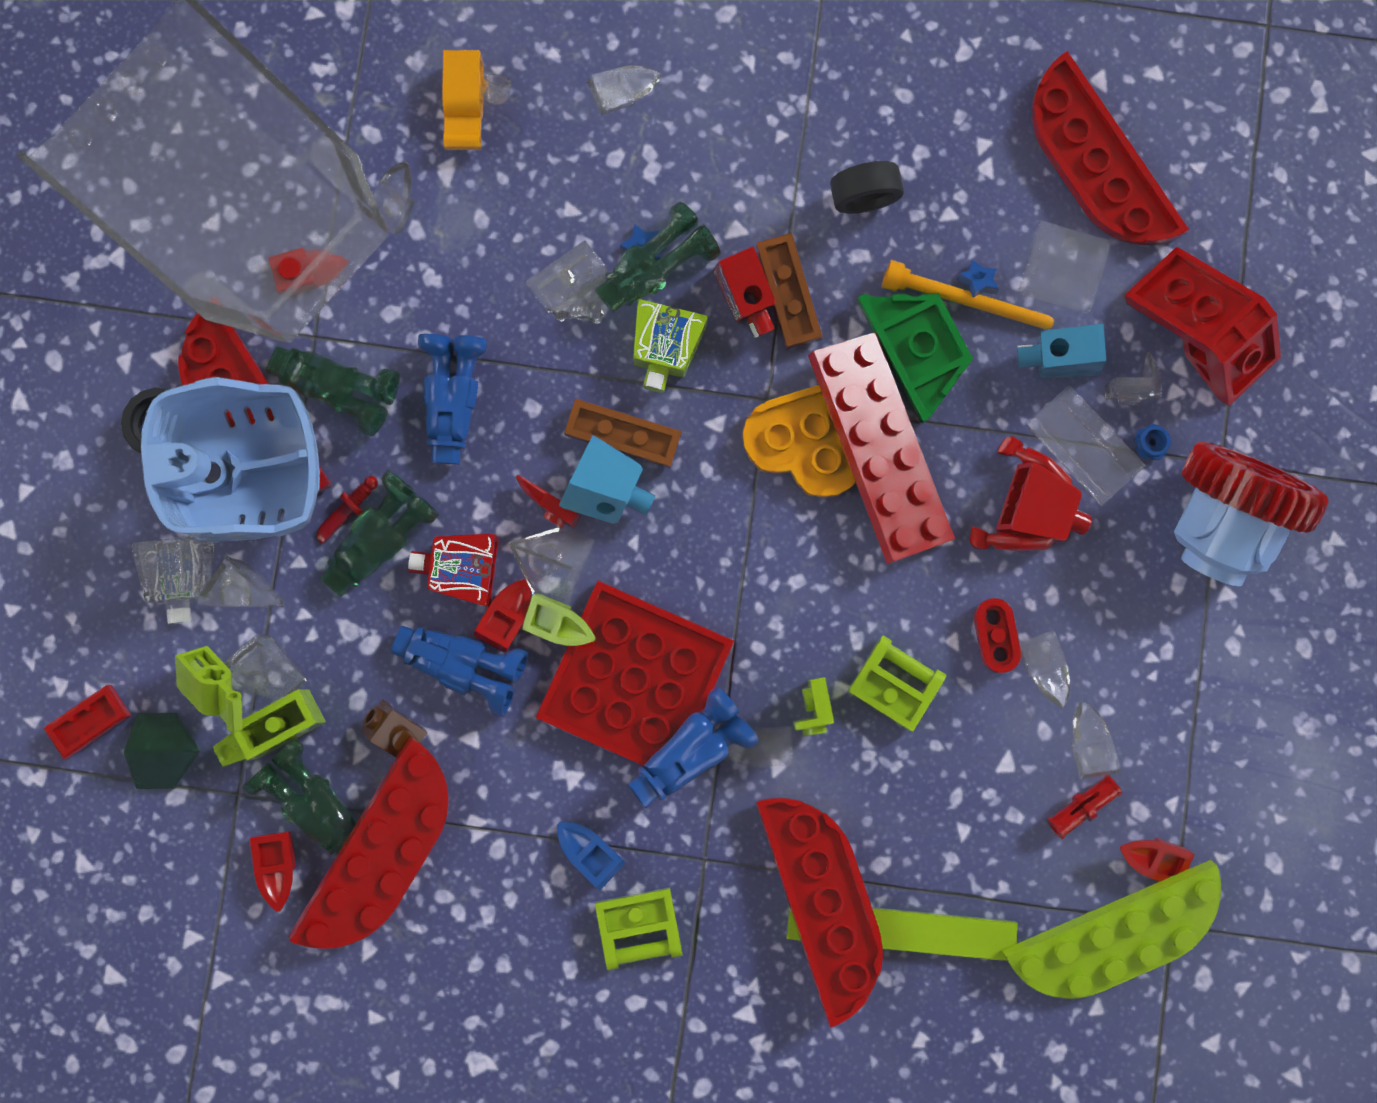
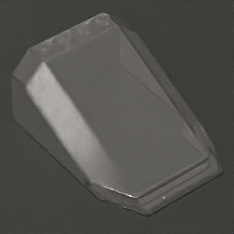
(216, 178)

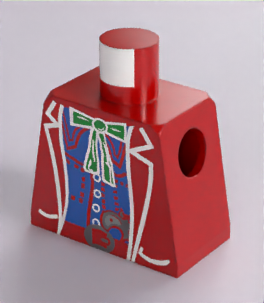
(745, 274)
(459, 566)

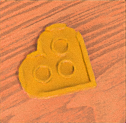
(800, 439)

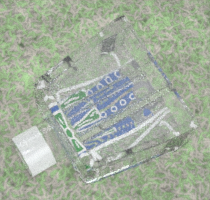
(174, 573)

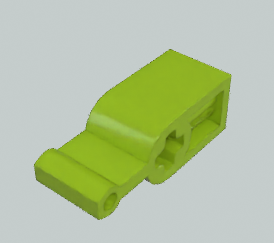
(209, 686)

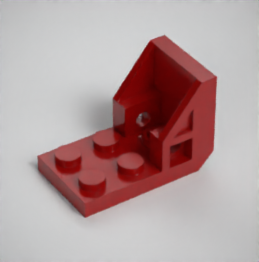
(1223, 324)

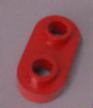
(1000, 635)

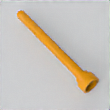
(900, 278)

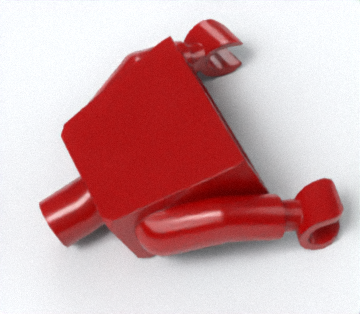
(1037, 507)

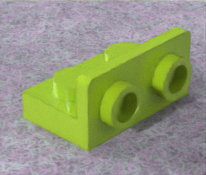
(816, 700)

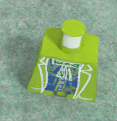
(665, 342)

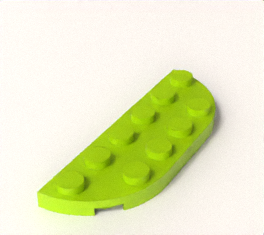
(1121, 937)

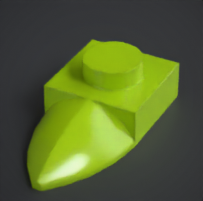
(556, 622)

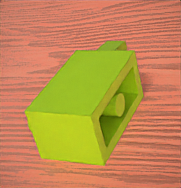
(271, 728)

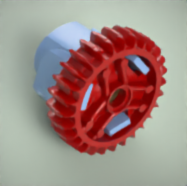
(1241, 513)

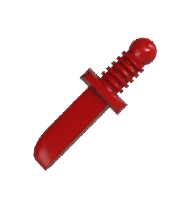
(346, 509)

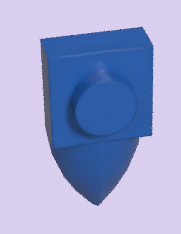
(589, 853)

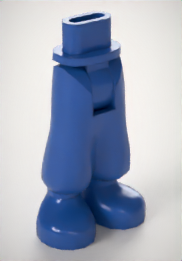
(693, 749)

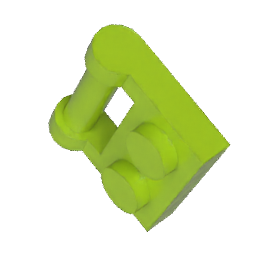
(889, 693)
(636, 916)

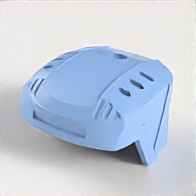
(261, 463)

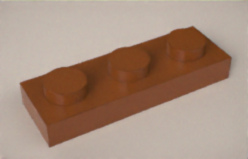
(789, 287)
(623, 432)

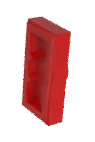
(87, 722)

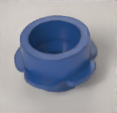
(1156, 433)

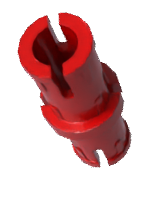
(1084, 806)

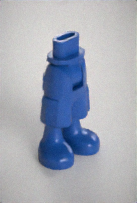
(450, 399)
(455, 664)

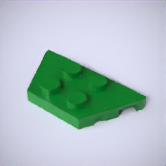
(919, 346)

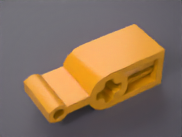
(462, 99)

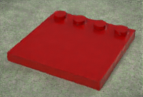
(635, 677)

